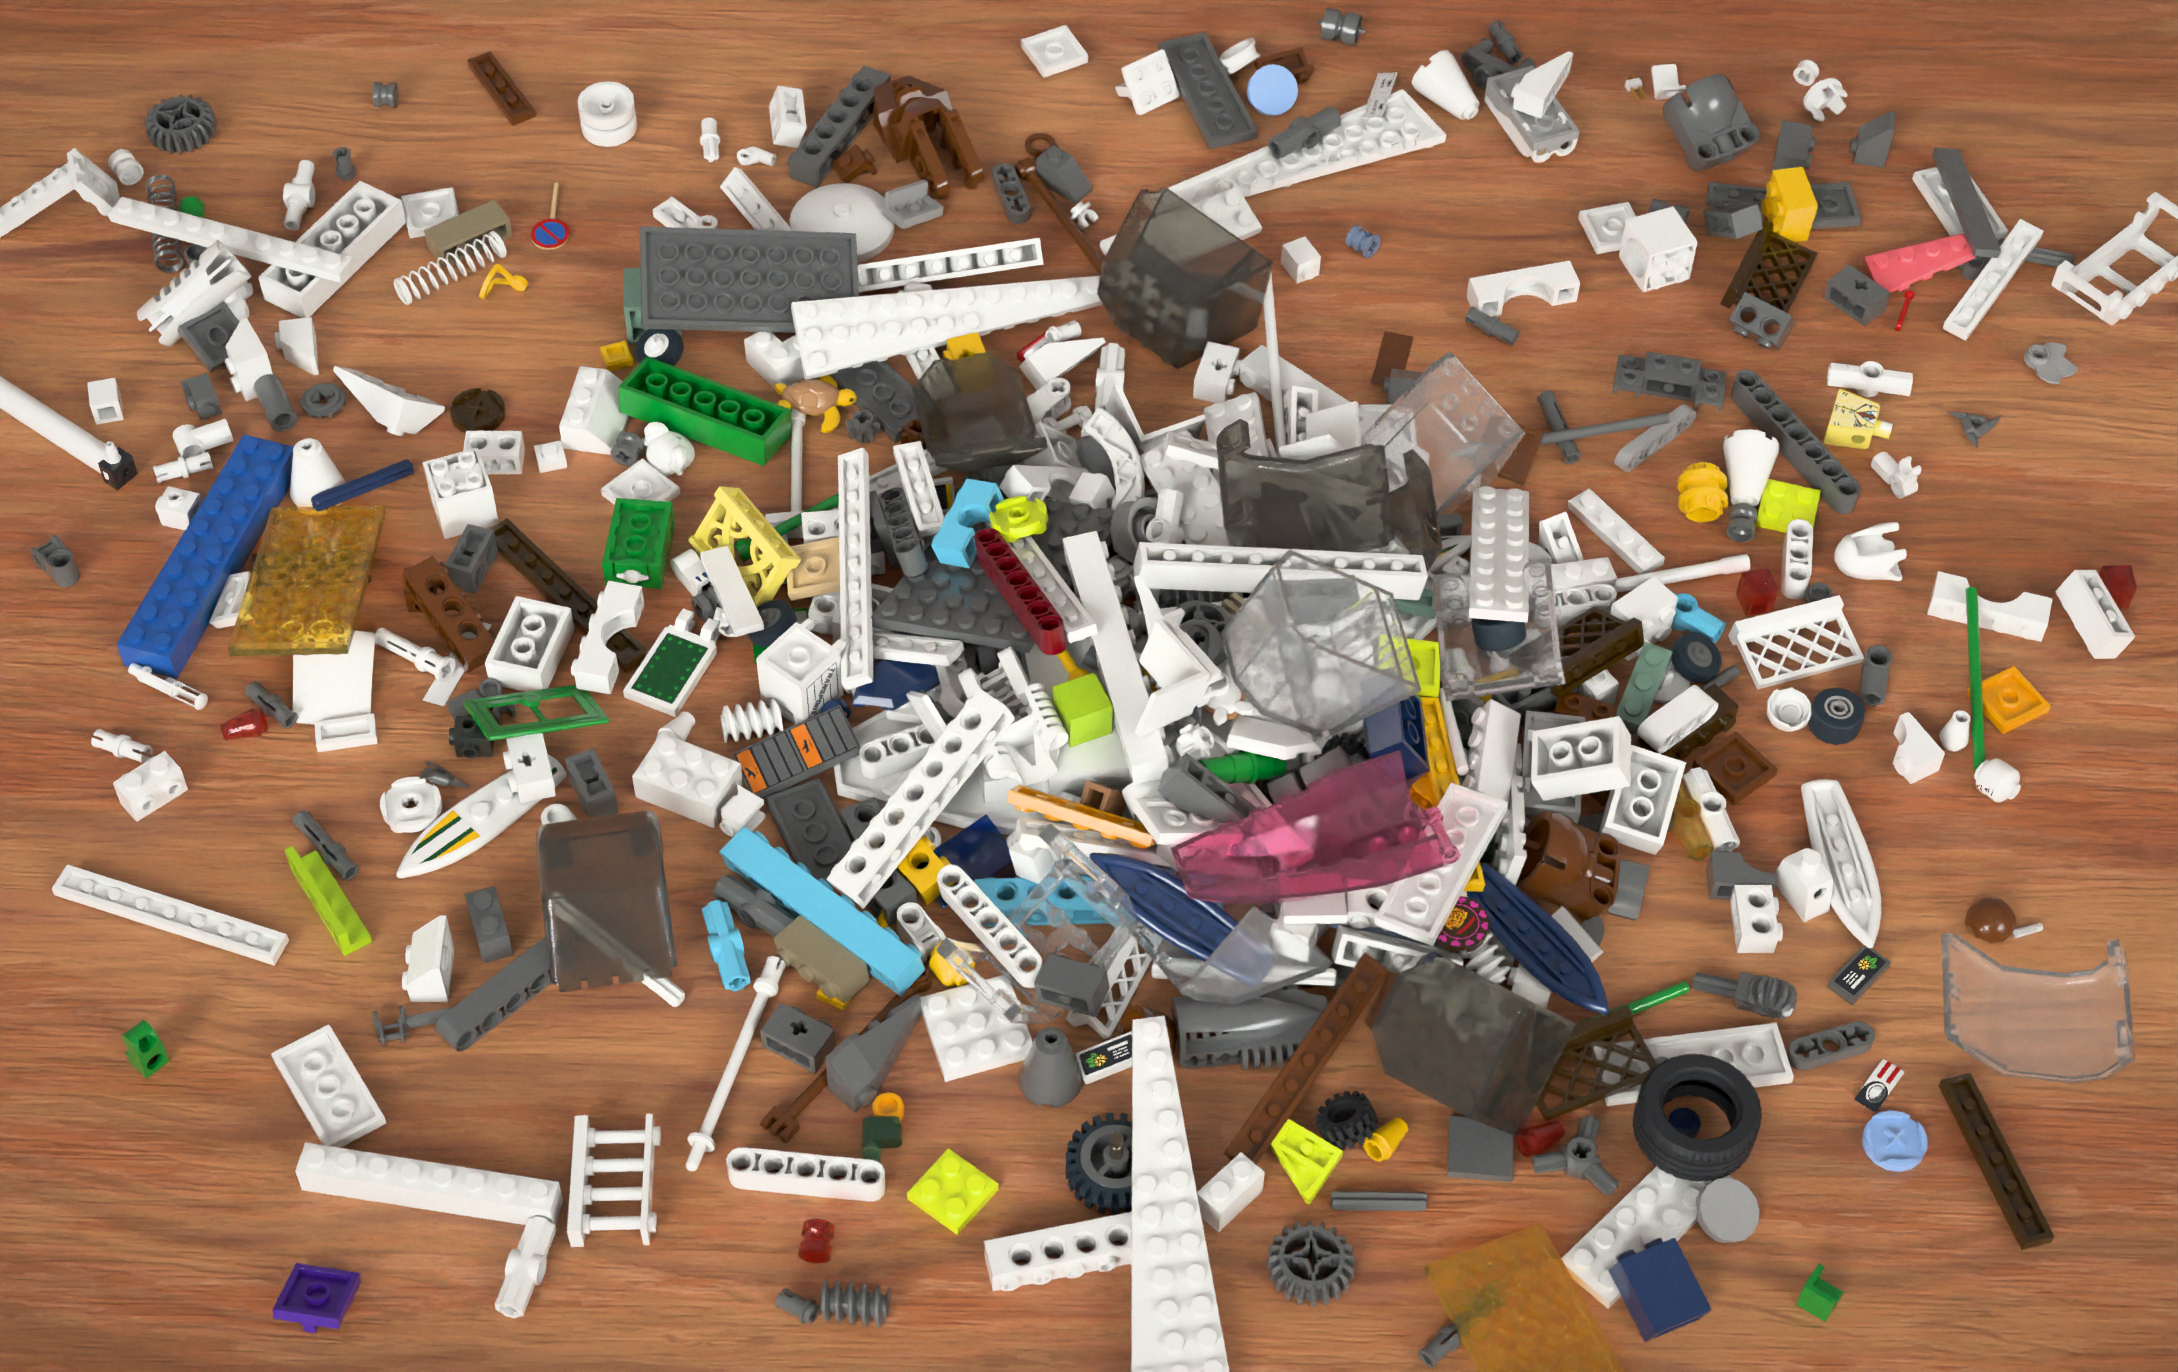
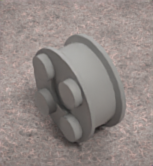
(1130, 526)

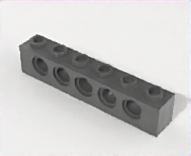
(837, 128)

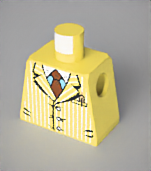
(1855, 422)

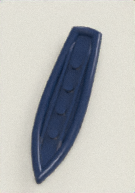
(1165, 907)
(1539, 942)

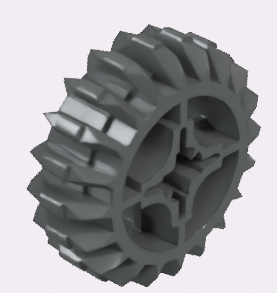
(180, 124)
(1334, 1258)

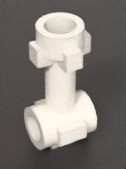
(1070, 421)

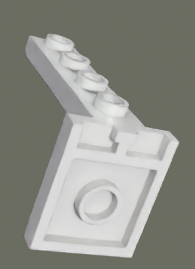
(77, 174)

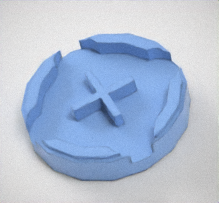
(1272, 90)
(1894, 1141)

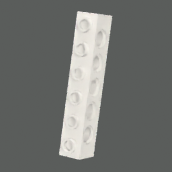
(1060, 1240)

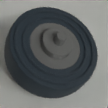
(777, 619)
(1696, 657)

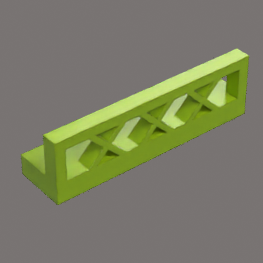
(328, 901)

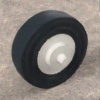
(661, 345)

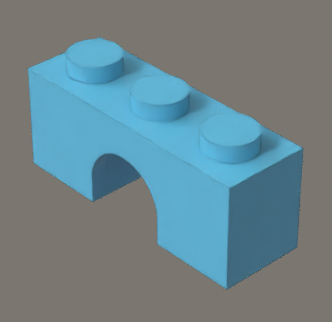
(955, 539)

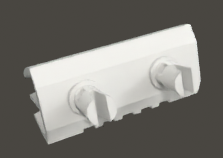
(194, 292)

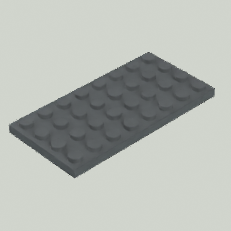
(740, 276)

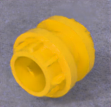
(1702, 492)

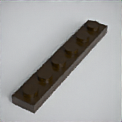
(1996, 1161)

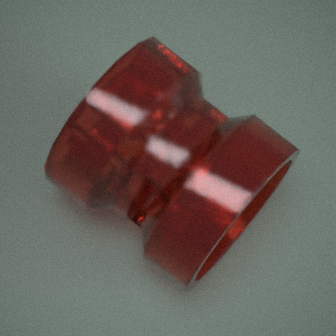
(816, 1243)

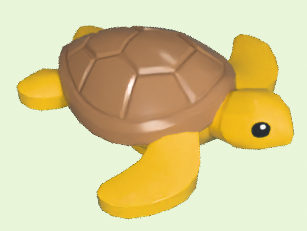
(817, 398)

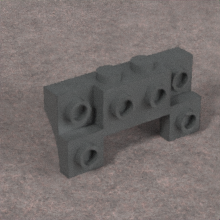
(1670, 378)

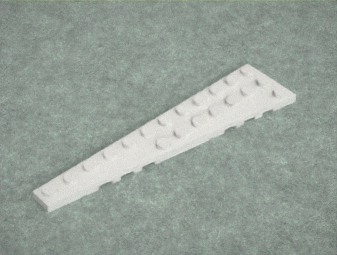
(1172, 1281)

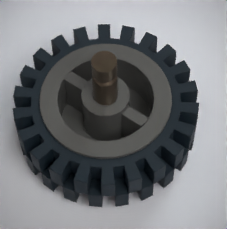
(1102, 1164)

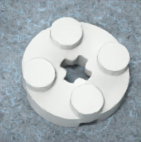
(410, 819)

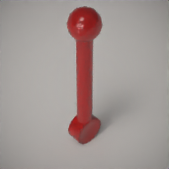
(1909, 295)

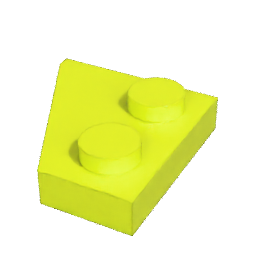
(1305, 1158)

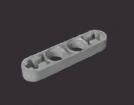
(1654, 438)

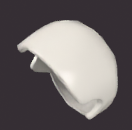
(1788, 709)

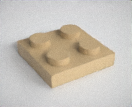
(817, 571)

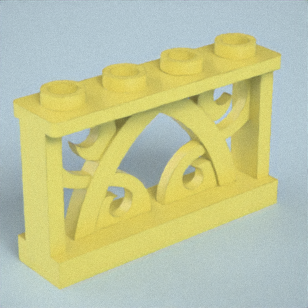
(740, 511)

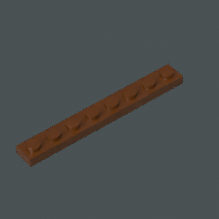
(1308, 1059)

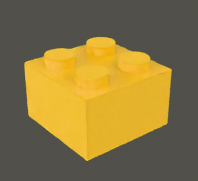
(1790, 204)

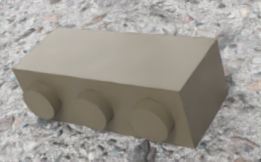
(465, 229)
(821, 959)

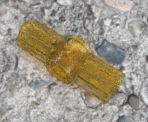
(1689, 826)

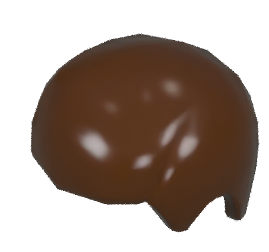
(1991, 919)

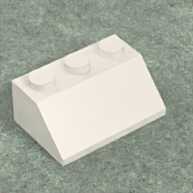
(592, 412)

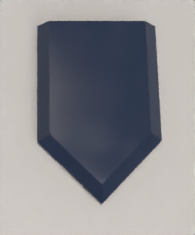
(893, 682)

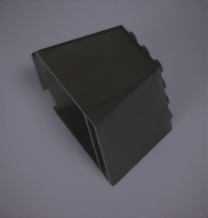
(1180, 279)
(1465, 1040)

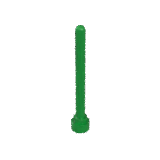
(743, 545)

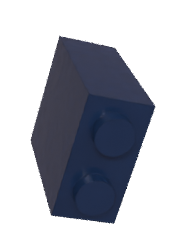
(1659, 1288)

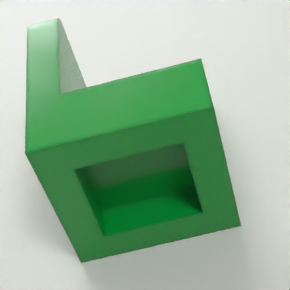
(1819, 1296)

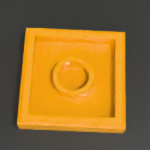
(2011, 700)

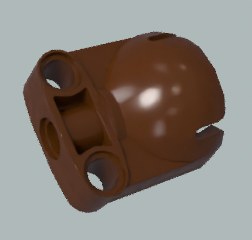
(1572, 865)

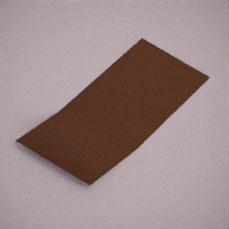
(1392, 354)

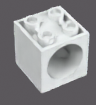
(1657, 249)
(460, 492)

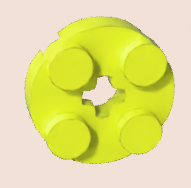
(1019, 518)

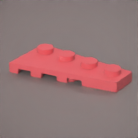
(1906, 265)

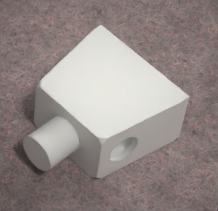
(1805, 883)

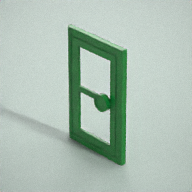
(478, 710)

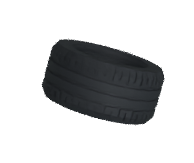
(1693, 1157)

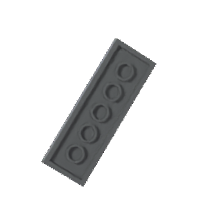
(1208, 91)

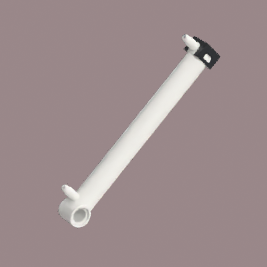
(111, 462)

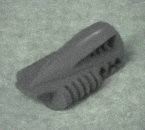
(1256, 1029)

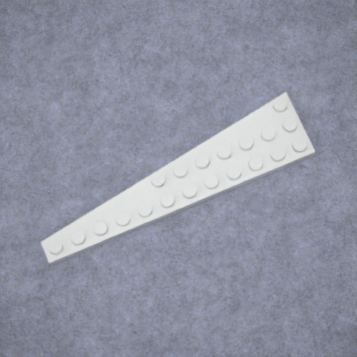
(1352, 144)
(875, 327)

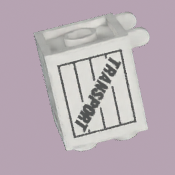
(800, 672)

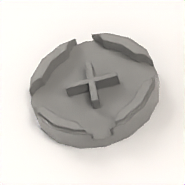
(1727, 1210)

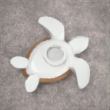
(1227, 701)

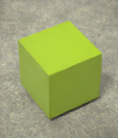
(1083, 709)

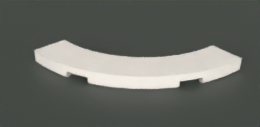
(1122, 453)

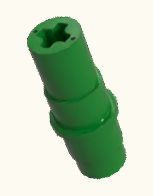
(1244, 767)

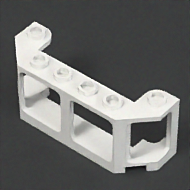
(2113, 308)

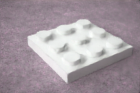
(971, 1032)

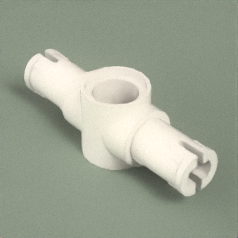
(299, 195)

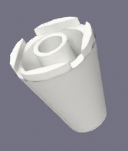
(1446, 86)
(1748, 464)
(312, 472)

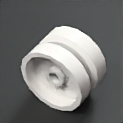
(607, 114)

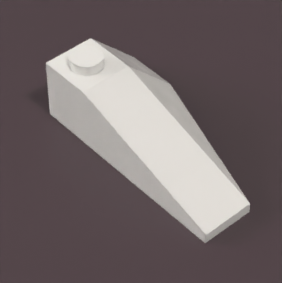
(390, 403)

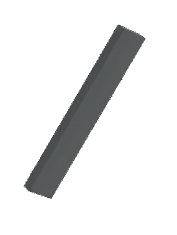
(1966, 203)

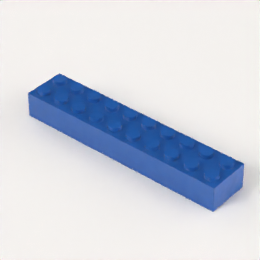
(208, 552)

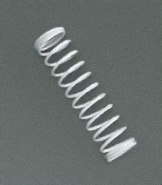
(403, 291)

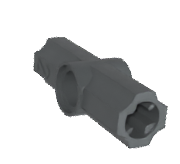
(1304, 132)
(753, 907)

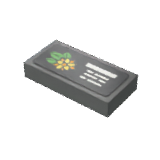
(1859, 974)

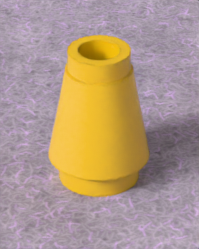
(1385, 1139)

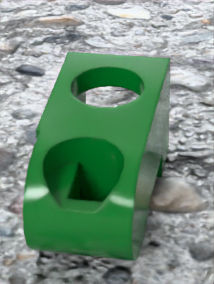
(142, 1045)

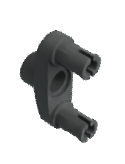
(1484, 65)

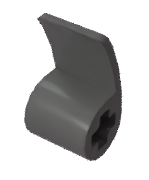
(1630, 889)

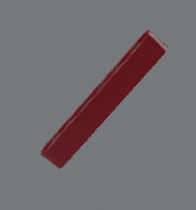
(1020, 591)

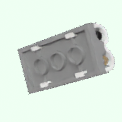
(1530, 134)
(1533, 802)

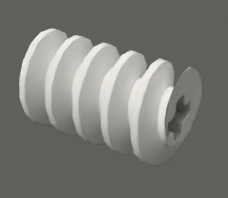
(751, 720)
(1486, 962)

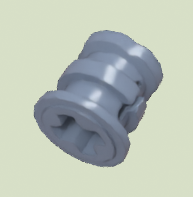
(1363, 241)

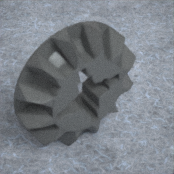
(330, 393)

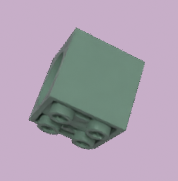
(632, 304)

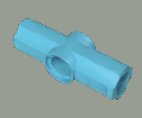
(1695, 619)
(726, 945)

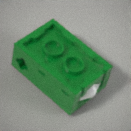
(639, 542)

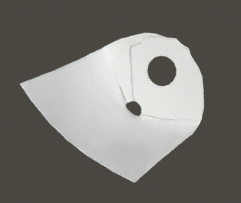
(334, 684)

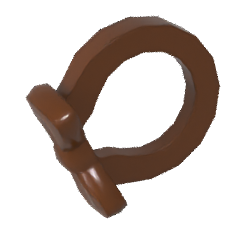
(1037, 152)

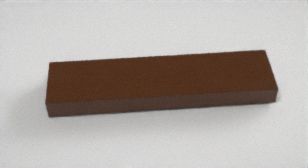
(501, 88)

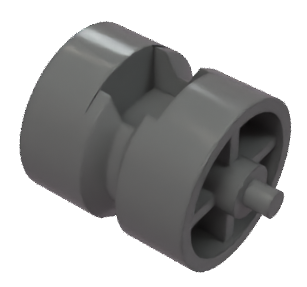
(1338, 26)

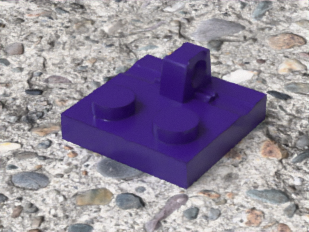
(316, 1296)

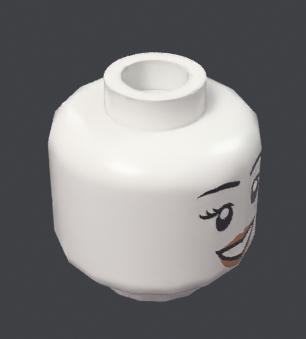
(1997, 780)

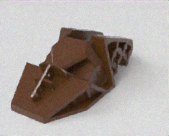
(900, 117)

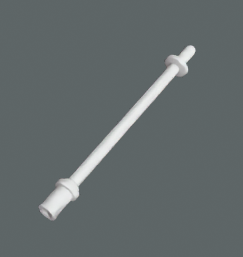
(765, 987)

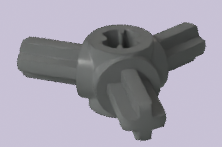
(1579, 1158)

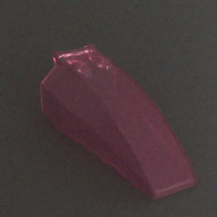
(1325, 841)

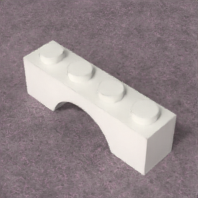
(1552, 282)
(1041, 482)
(617, 609)
(2021, 617)

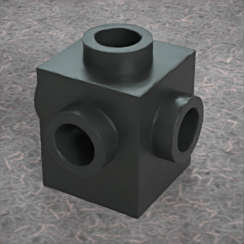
(469, 739)

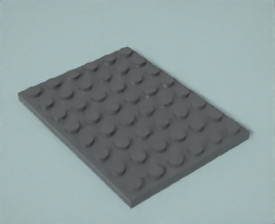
(964, 601)

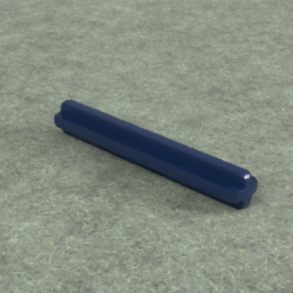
(362, 485)

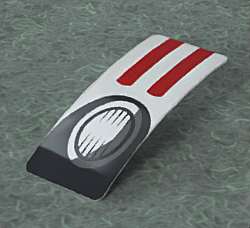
(1879, 1085)

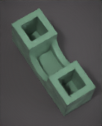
(1643, 685)

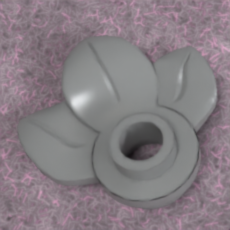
(2049, 362)

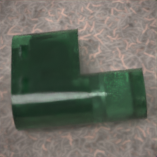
(880, 1133)

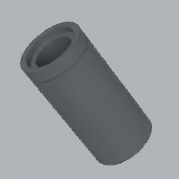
(275, 402)

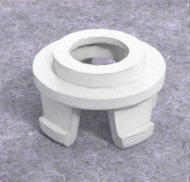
(1817, 99)

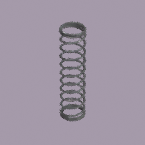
(154, 240)

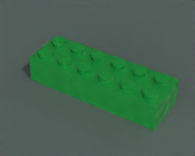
(705, 410)

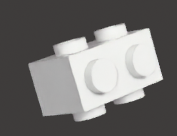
(150, 786)

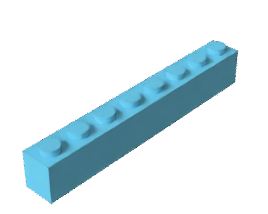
(814, 899)

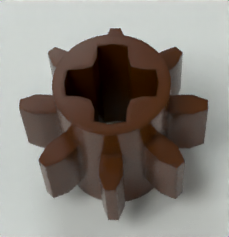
(912, 433)

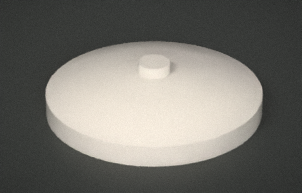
(846, 210)

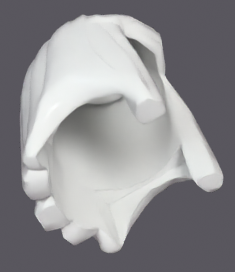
(1869, 555)

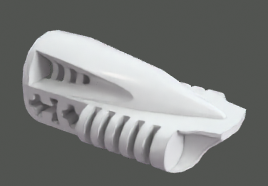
(1032, 741)

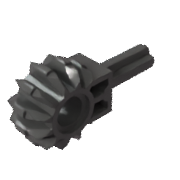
(1752, 993)

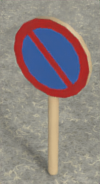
(551, 232)

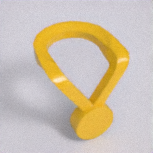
(516, 281)

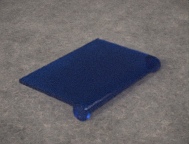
(977, 850)

